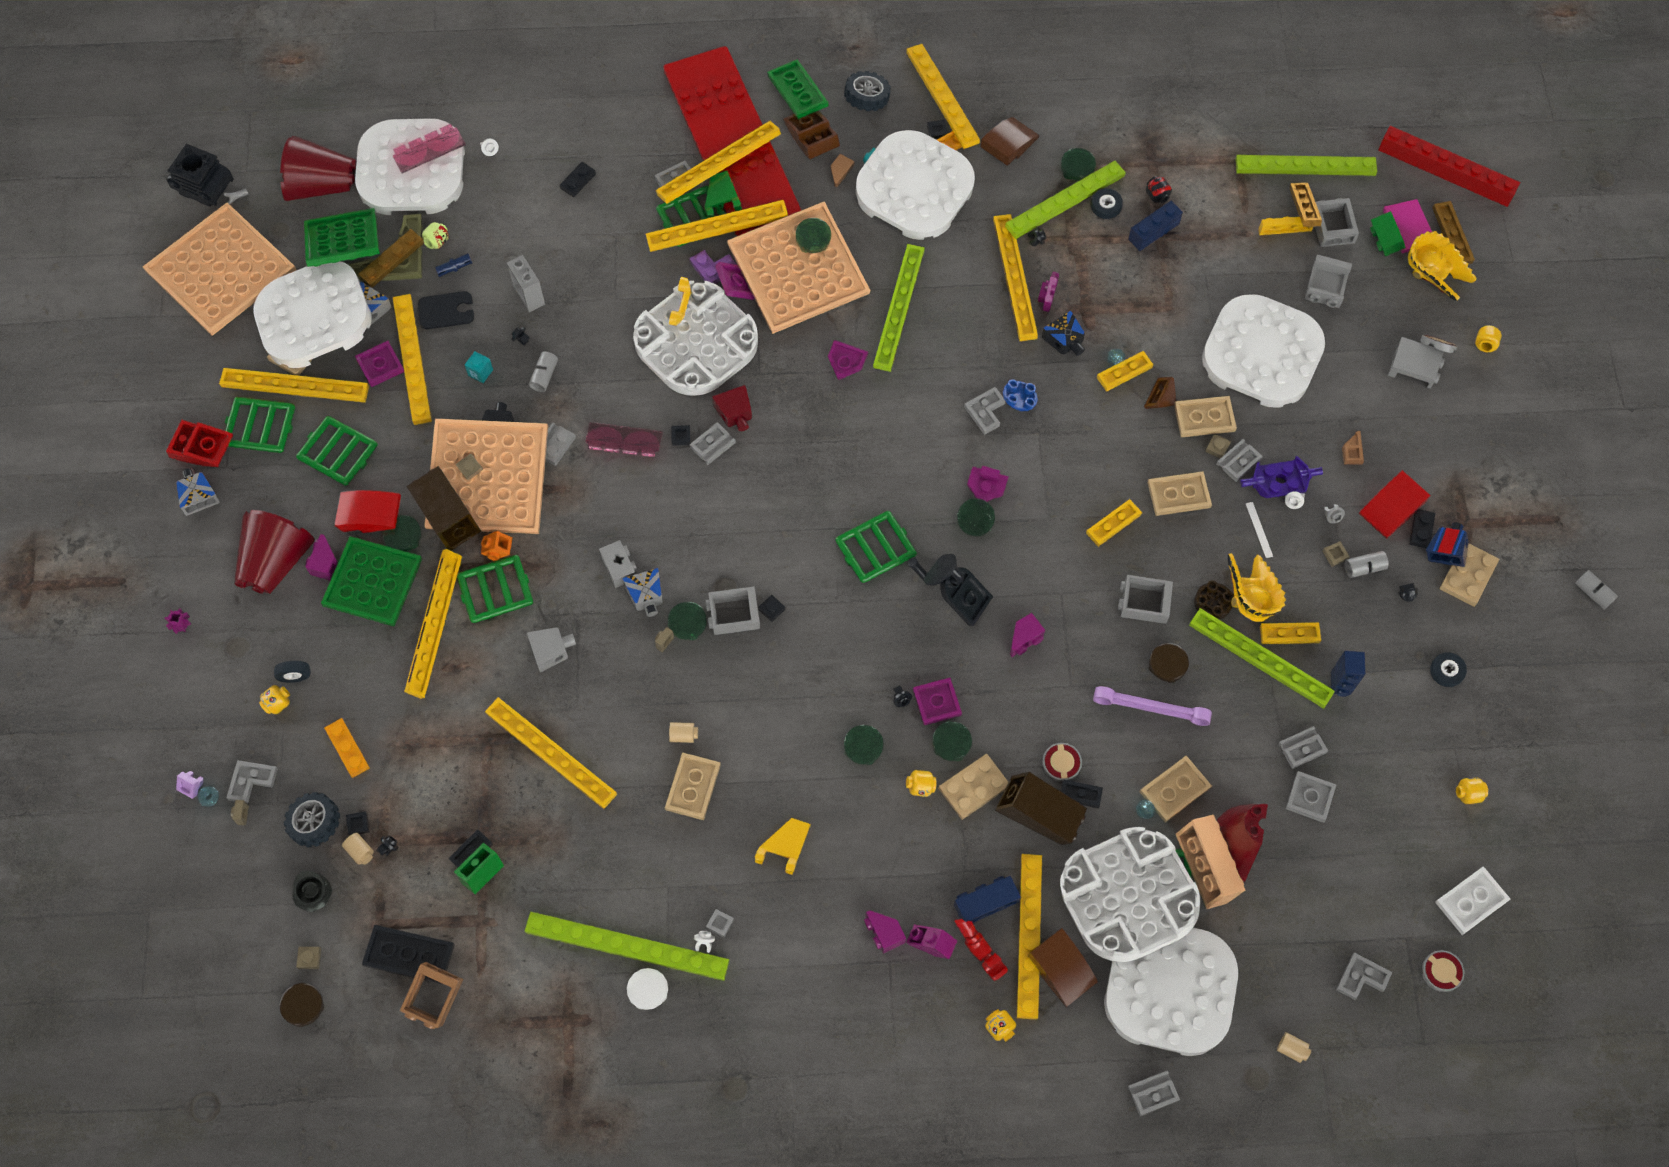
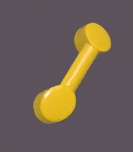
(677, 316)

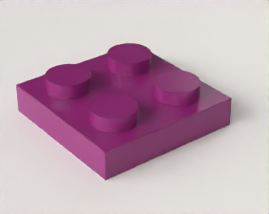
(733, 281)
(379, 363)
(937, 701)

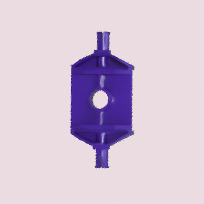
(1294, 473)

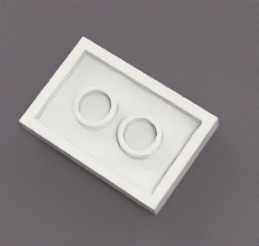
(1472, 900)

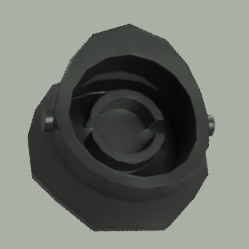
(311, 891)

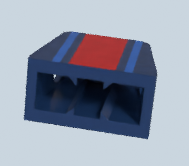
(1449, 546)

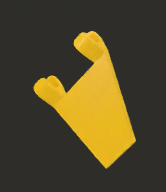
(785, 843)

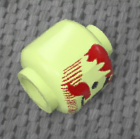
(435, 235)

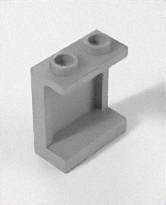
(1327, 281)
(1417, 361)

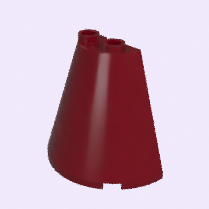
(314, 170)
(268, 550)
(1243, 834)

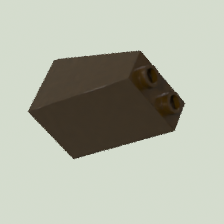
(443, 508)
(1041, 808)

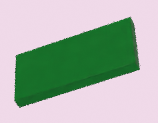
(797, 89)

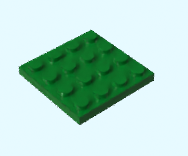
(341, 237)
(371, 581)

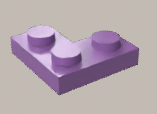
(706, 267)

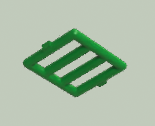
(692, 196)
(254, 404)
(341, 429)
(878, 568)
(492, 611)

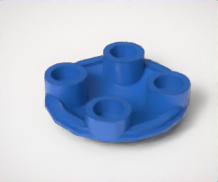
(1020, 395)

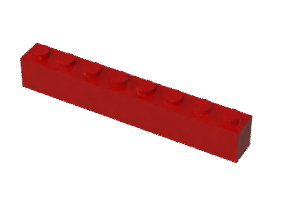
(1449, 166)

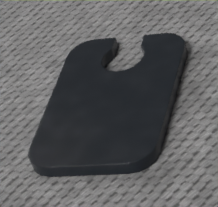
(442, 310)

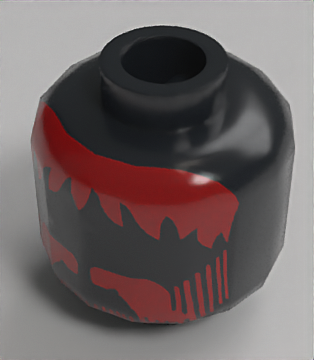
(1158, 189)

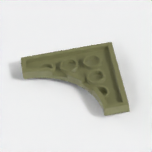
(412, 266)

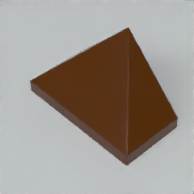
(1162, 394)

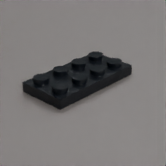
(405, 951)

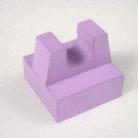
(188, 785)

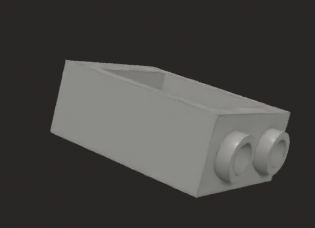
(1337, 237)
(525, 283)
(1146, 584)
(728, 596)

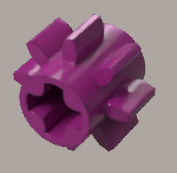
(172, 620)

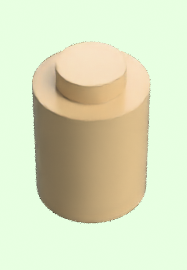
(683, 732)
(358, 849)
(1294, 1047)

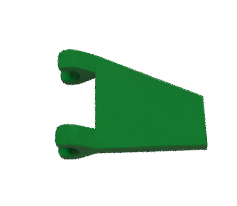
(721, 192)

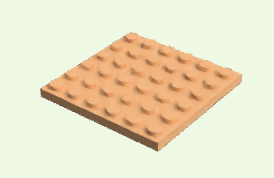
(218, 268)
(795, 283)
(510, 486)

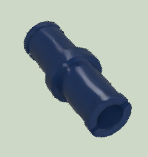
(453, 265)

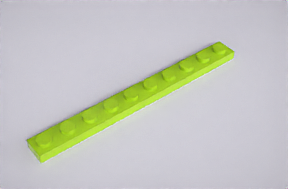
(627, 946)

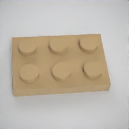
(1205, 416)
(1179, 493)
(1470, 581)
(692, 786)
(974, 786)
(1176, 788)

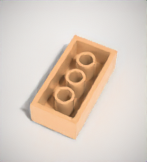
(1210, 861)

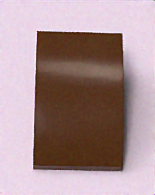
(812, 133)
(1008, 140)
(1063, 967)

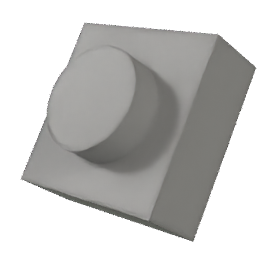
(720, 923)

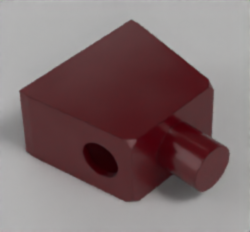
(734, 407)

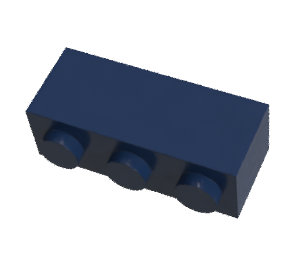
(1155, 225)
(1348, 673)
(987, 899)

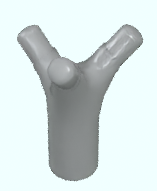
(235, 195)

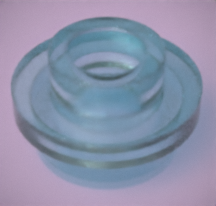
(1115, 356)
(204, 793)
(1145, 809)

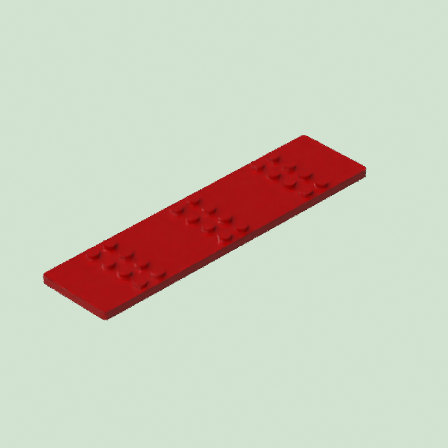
(719, 115)

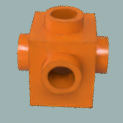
(496, 545)

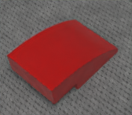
(199, 444)
(1394, 504)
(367, 511)

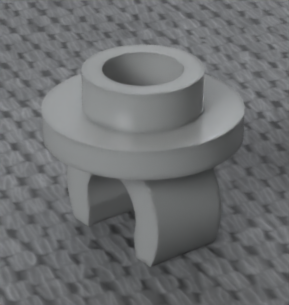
(1334, 514)

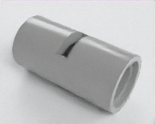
(543, 371)
(1366, 564)
(1596, 589)

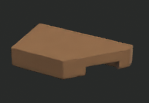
(840, 168)
(1353, 450)

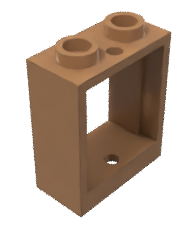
(441, 976)

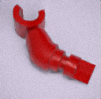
(981, 950)

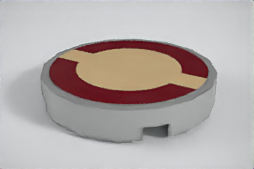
(1439, 344)
(1062, 762)
(1443, 971)

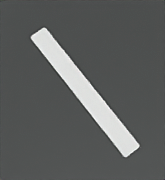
(1259, 530)

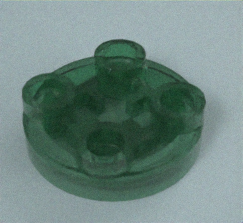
(1077, 164)
(813, 235)
(975, 517)
(405, 535)
(687, 620)
(952, 741)
(863, 744)

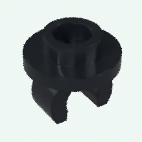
(1039, 235)
(519, 334)
(902, 698)
(388, 844)

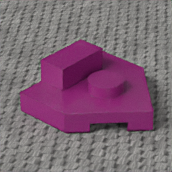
(1048, 290)
(846, 359)
(987, 483)

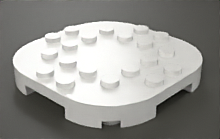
(915, 184)
(422, 188)
(311, 313)
(702, 349)
(1263, 350)
(1130, 895)
(1175, 995)

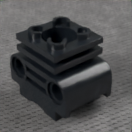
(198, 175)

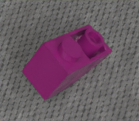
(322, 560)
(1026, 632)
(886, 931)
(932, 941)

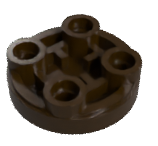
(1214, 599)
(1168, 662)
(301, 1004)

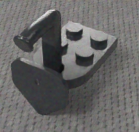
(957, 587)

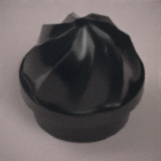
(1408, 592)

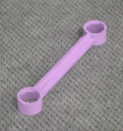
(1108, 696)

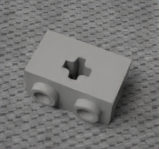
(611, 556)

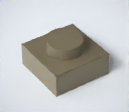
(1218, 446)
(469, 466)
(1335, 554)
(663, 639)
(239, 812)
(308, 957)

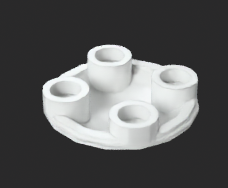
(647, 989)

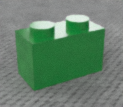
(1387, 233)
(479, 868)

